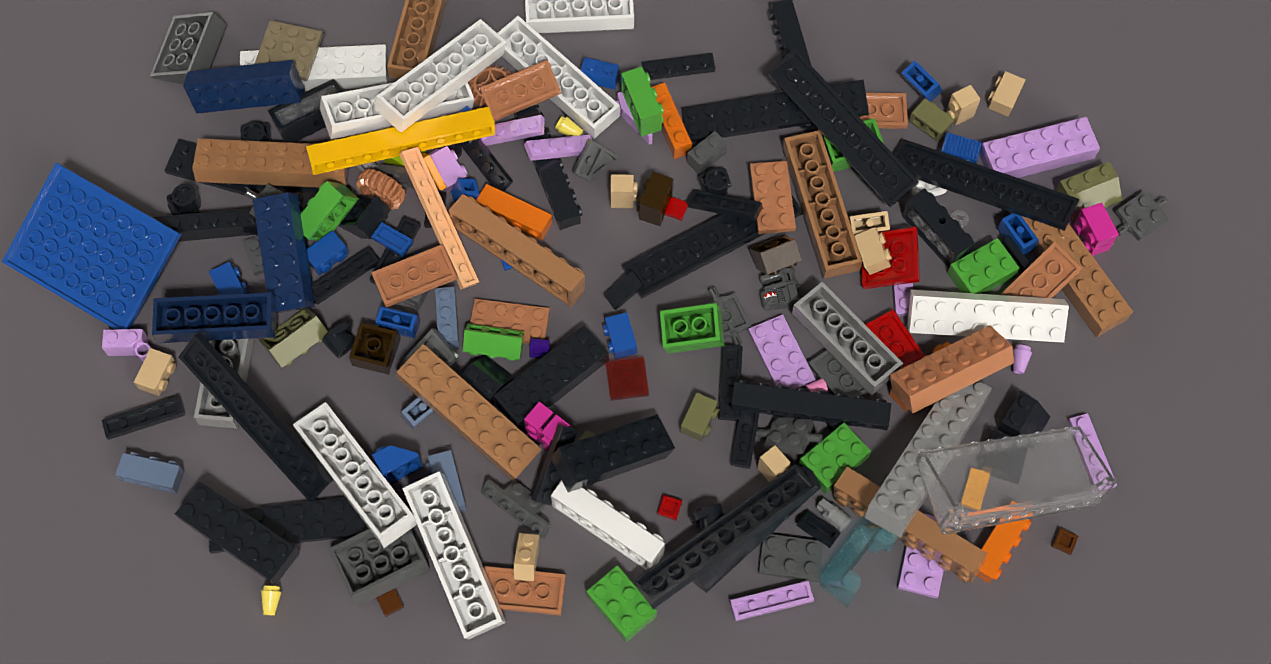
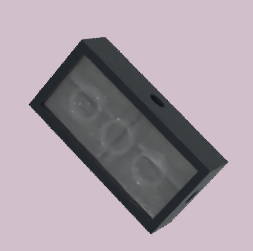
(304, 118)
(937, 227)

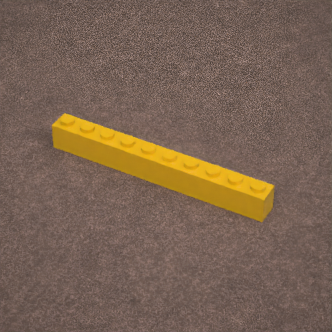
(390, 142)

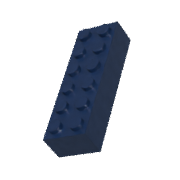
(244, 86)
(283, 251)
(214, 317)

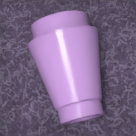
(1021, 358)

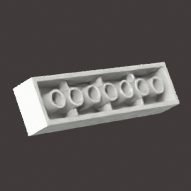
(348, 65)
(440, 75)
(580, 95)
(354, 110)
(969, 312)
(355, 474)
(454, 555)

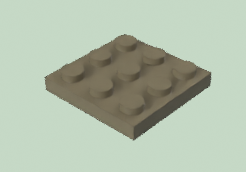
(290, 43)

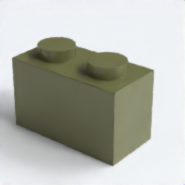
(931, 120)
(698, 418)

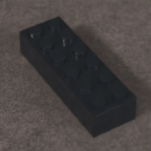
(552, 376)
(612, 453)
(237, 533)

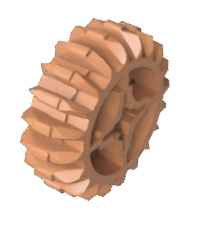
(483, 78)
(384, 187)

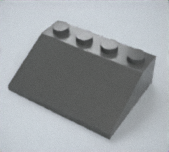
(188, 46)
(375, 570)

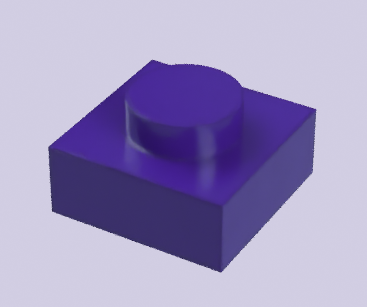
(539, 348)

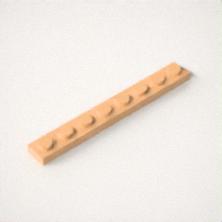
(439, 216)

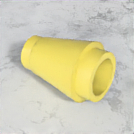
(568, 127)
(270, 599)

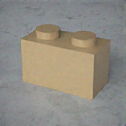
(1006, 94)
(963, 104)
(623, 191)
(865, 222)
(872, 250)
(155, 372)
(773, 464)
(526, 557)

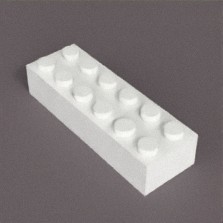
(579, 15)
(609, 525)

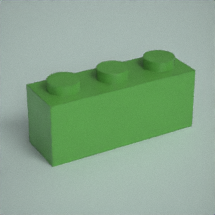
(493, 341)

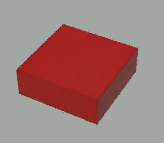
(676, 209)
(669, 507)

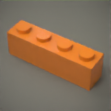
(672, 127)
(516, 212)
(998, 546)

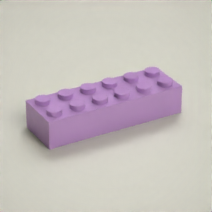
(1041, 149)

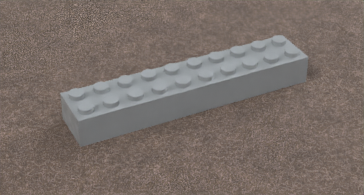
(943, 427)

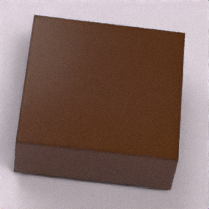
(1065, 541)
(390, 602)

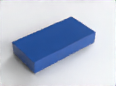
(392, 239)

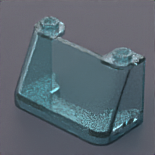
(838, 575)

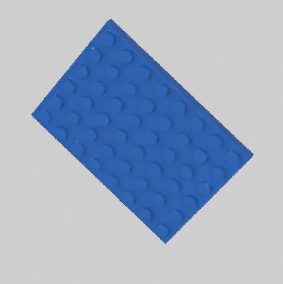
(91, 248)

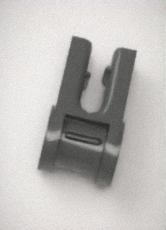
(782, 276)

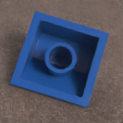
(396, 462)

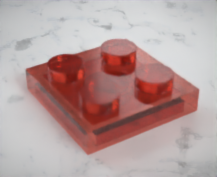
(627, 379)

